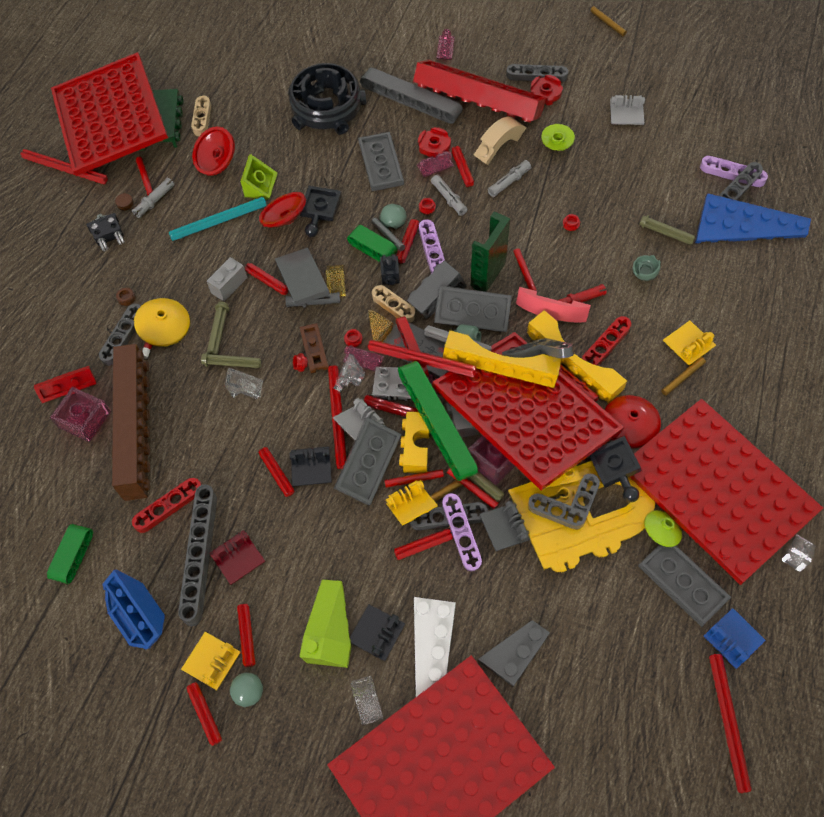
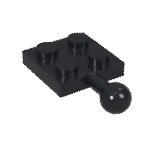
(320, 204)
(616, 463)

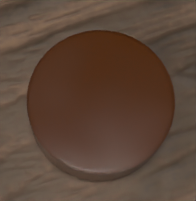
(124, 201)
(125, 296)

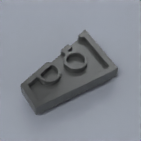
(515, 653)

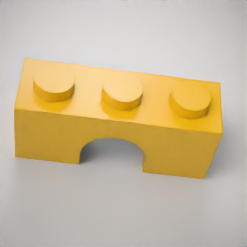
(414, 458)

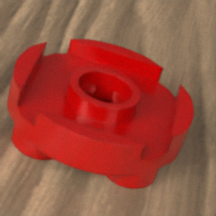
(551, 82)
(435, 134)

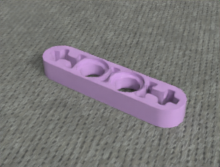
(733, 171)
(430, 249)
(460, 532)

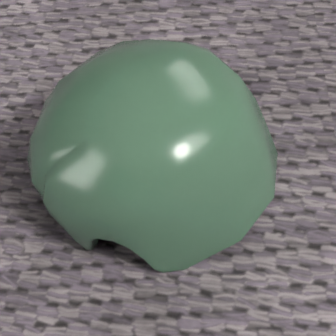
(393, 216)
(646, 267)
(246, 689)

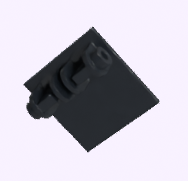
(310, 466)
(377, 632)

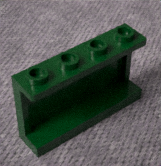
(169, 106)
(490, 257)

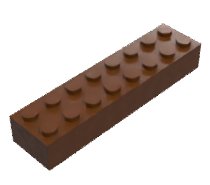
(130, 423)

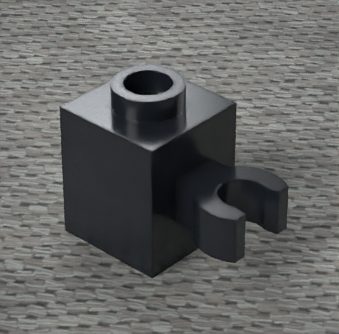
(389, 270)

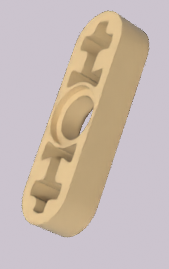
(204, 121)
(390, 296)

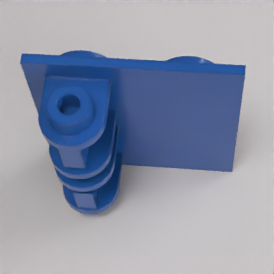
(734, 638)

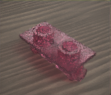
(445, 45)
(433, 165)
(365, 358)

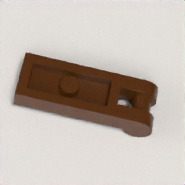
(313, 347)

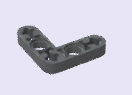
(542, 346)
(574, 509)

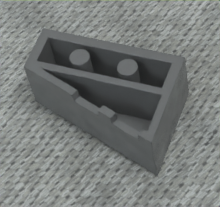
(425, 297)

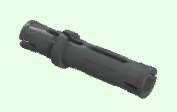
(333, 298)

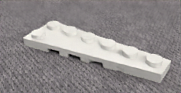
(432, 640)

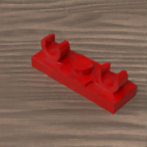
(62, 384)

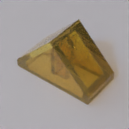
(336, 279)
(379, 326)

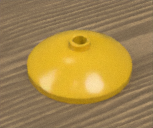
(165, 329)

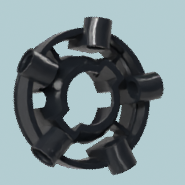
(320, 112)

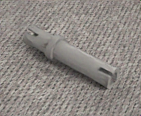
(514, 175)
(453, 200)
(149, 201)

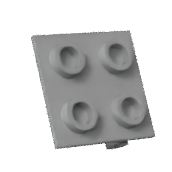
(627, 110)
(389, 384)
(353, 418)

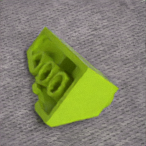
(327, 632)

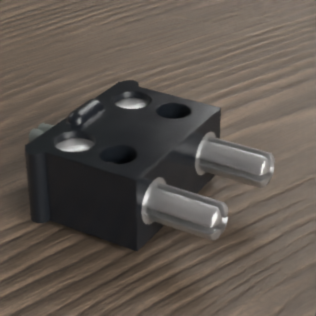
(105, 229)

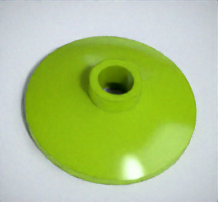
(558, 137)
(662, 528)

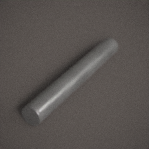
(388, 234)

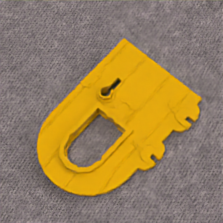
(562, 545)

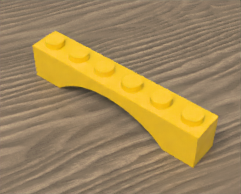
(536, 369)
(602, 380)

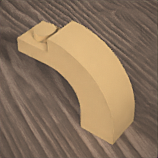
(500, 132)

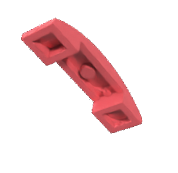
(559, 310)

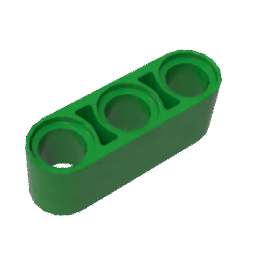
(371, 243)
(70, 554)

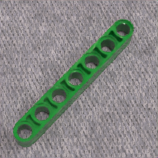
(437, 421)

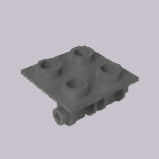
(505, 526)

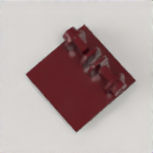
(237, 557)

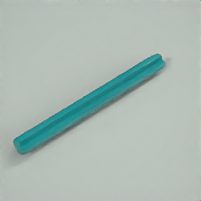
(217, 218)

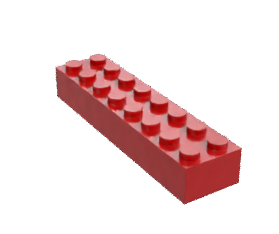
(479, 90)

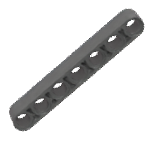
(411, 95)
(198, 563)

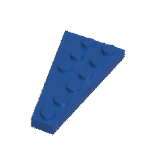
(742, 221)

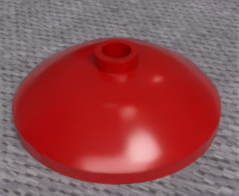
(213, 151)
(283, 210)
(637, 429)

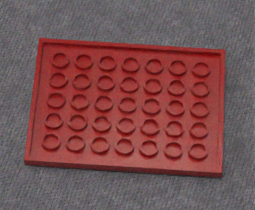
(108, 114)
(531, 424)
(722, 490)
(444, 754)

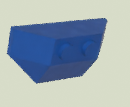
(133, 610)

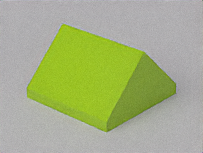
(257, 179)

